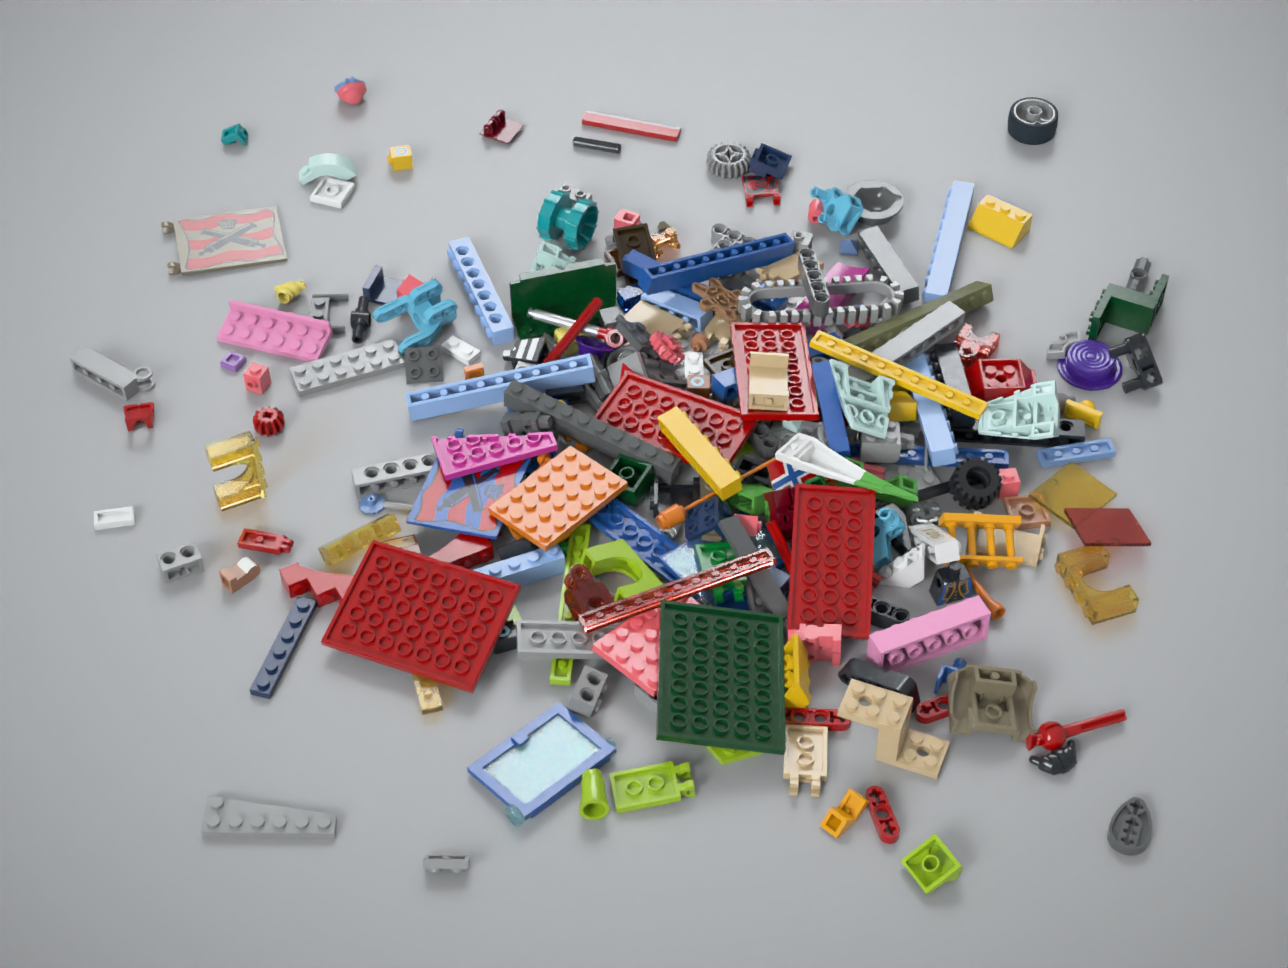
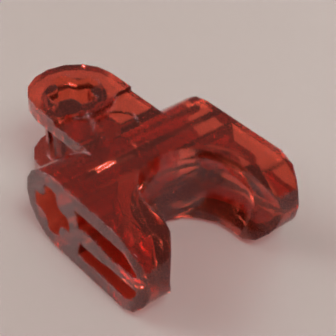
(974, 347)
(584, 592)

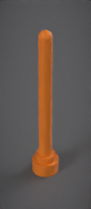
(996, 608)

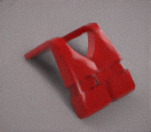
(136, 413)

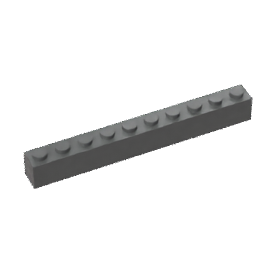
(591, 430)

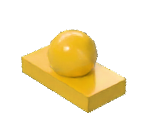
(1083, 411)

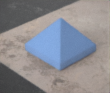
(848, 247)

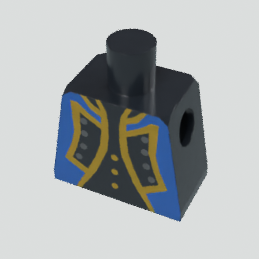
(951, 584)

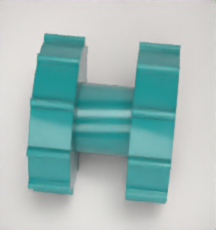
(576, 222)

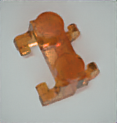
(665, 238)

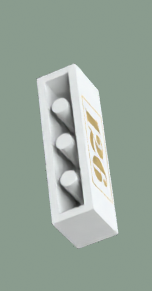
(939, 545)

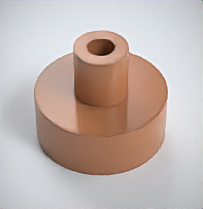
(699, 343)

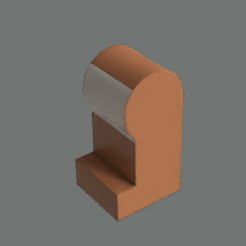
(239, 574)

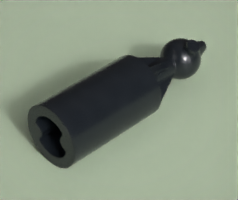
(516, 548)

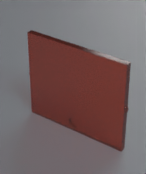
(1107, 527)

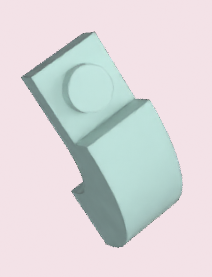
(328, 164)

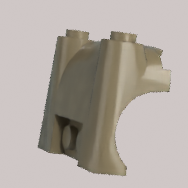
(991, 701)

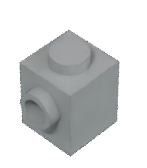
(802, 240)

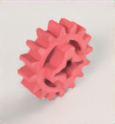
(667, 347)

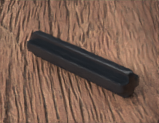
(597, 145)

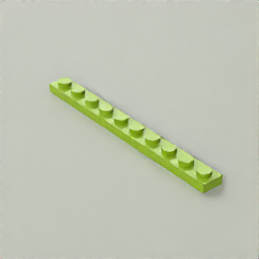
(578, 541)

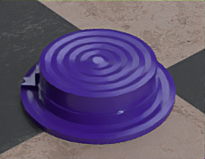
(1090, 366)

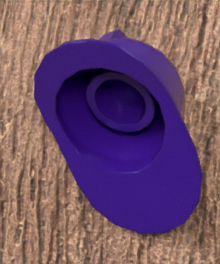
(590, 345)

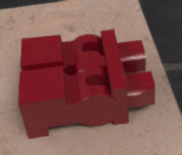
(782, 509)

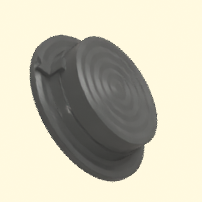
(879, 201)

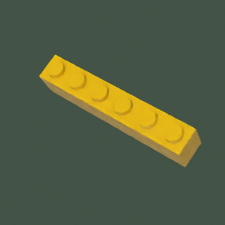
(700, 453)

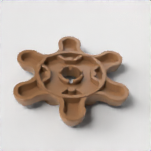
(718, 299)

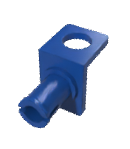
(946, 670)

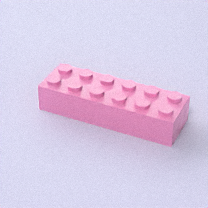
(929, 635)

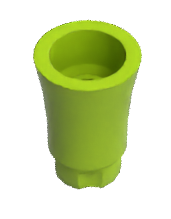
(593, 795)

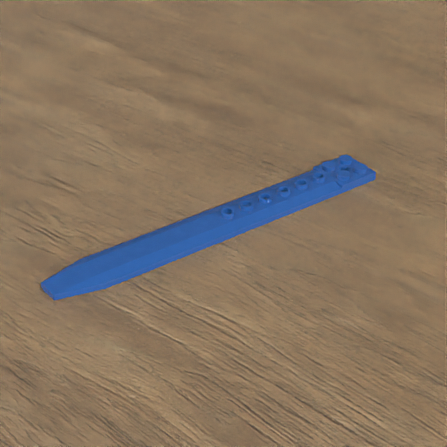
(646, 541)

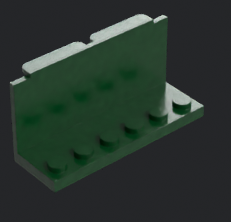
(561, 293)

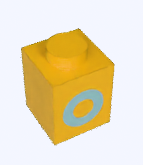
(400, 157)

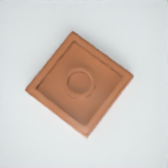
(1031, 512)

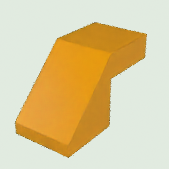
(841, 818)

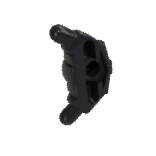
(1058, 761)

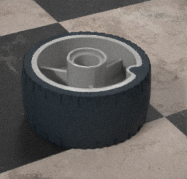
(1032, 121)

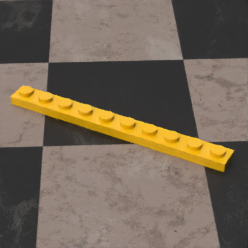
(903, 376)

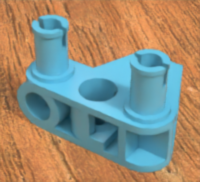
(840, 210)
(887, 527)

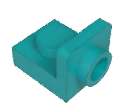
(233, 134)

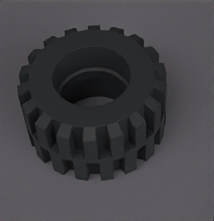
(984, 473)

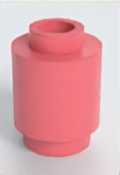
(815, 210)

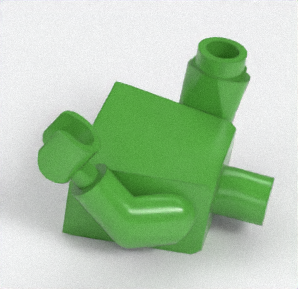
(751, 500)

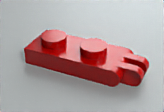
(264, 542)

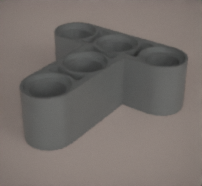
(764, 440)

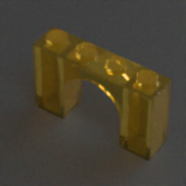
(248, 485)
(1096, 604)

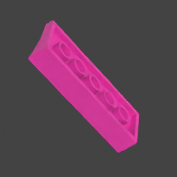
(835, 300)

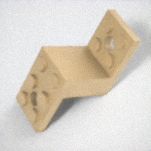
(891, 715)

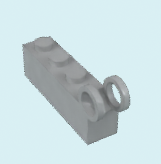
(109, 374)

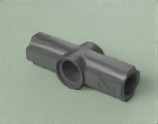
(1139, 274)
(603, 383)

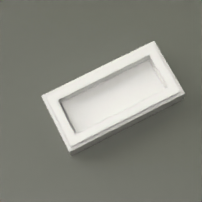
(114, 518)

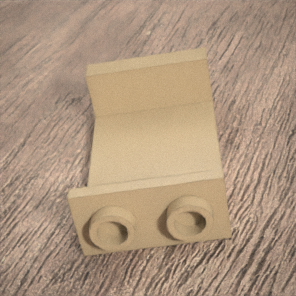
(768, 381)
(1026, 544)

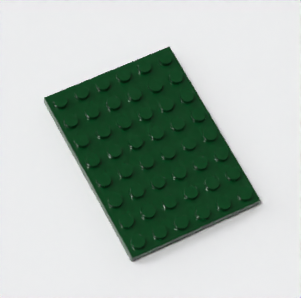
(721, 678)

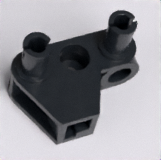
(1141, 367)

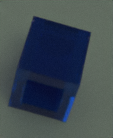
(629, 296)

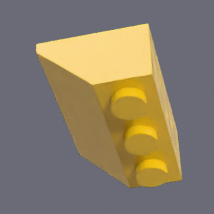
(1000, 221)
(796, 674)

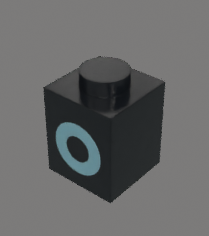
(507, 639)

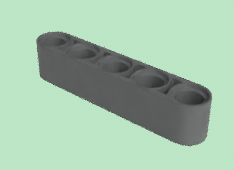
(813, 282)

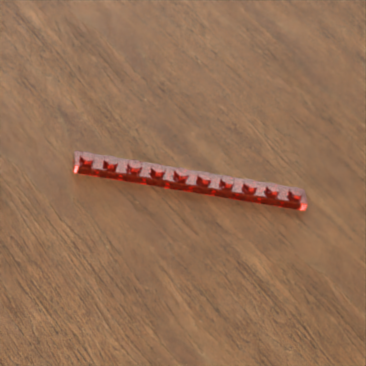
(676, 590)

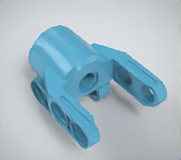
(425, 311)

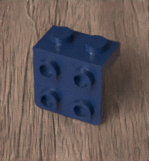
(705, 518)

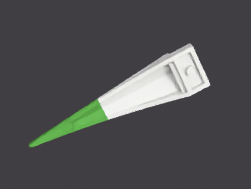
(814, 457)

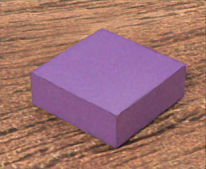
(233, 361)

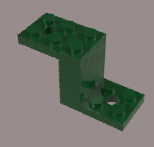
(1127, 308)

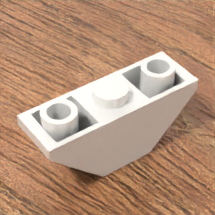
(905, 570)

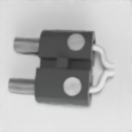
(924, 513)

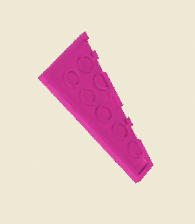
(486, 451)

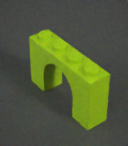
(619, 557)

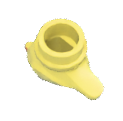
(289, 290)

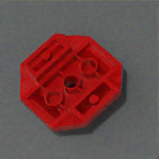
(998, 378)

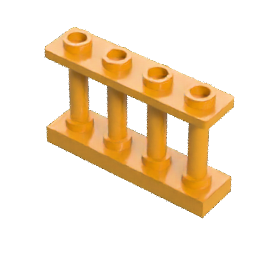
(989, 523)

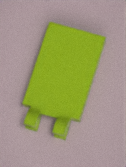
(651, 786)

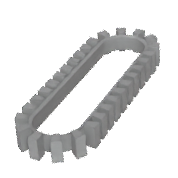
(850, 312)

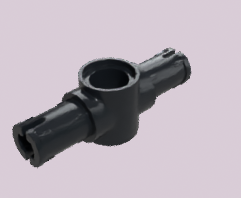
(360, 319)

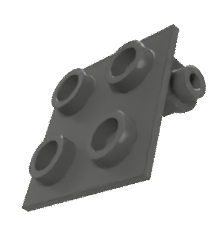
(423, 364)

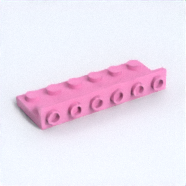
(275, 331)

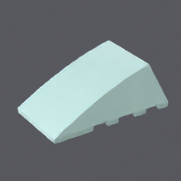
(863, 403)

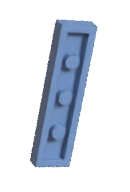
(1076, 453)

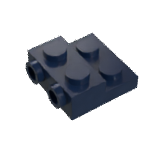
(769, 161)

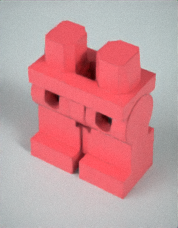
(820, 642)

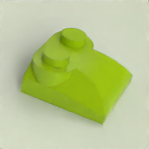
(932, 864)

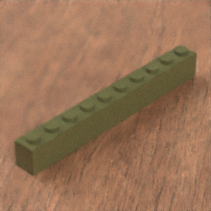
(967, 298)

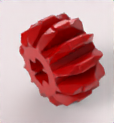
(268, 421)

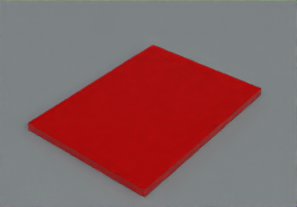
(422, 616)

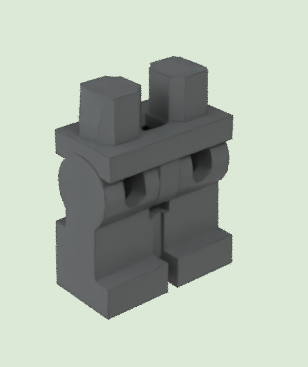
(663, 372)
(526, 423)

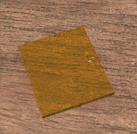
(1071, 489)

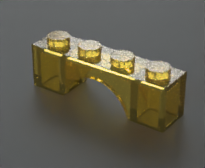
(359, 538)

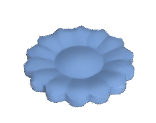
(371, 504)

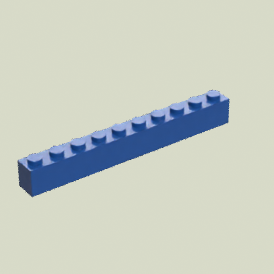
(715, 263)

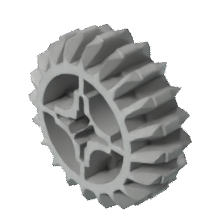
(728, 160)

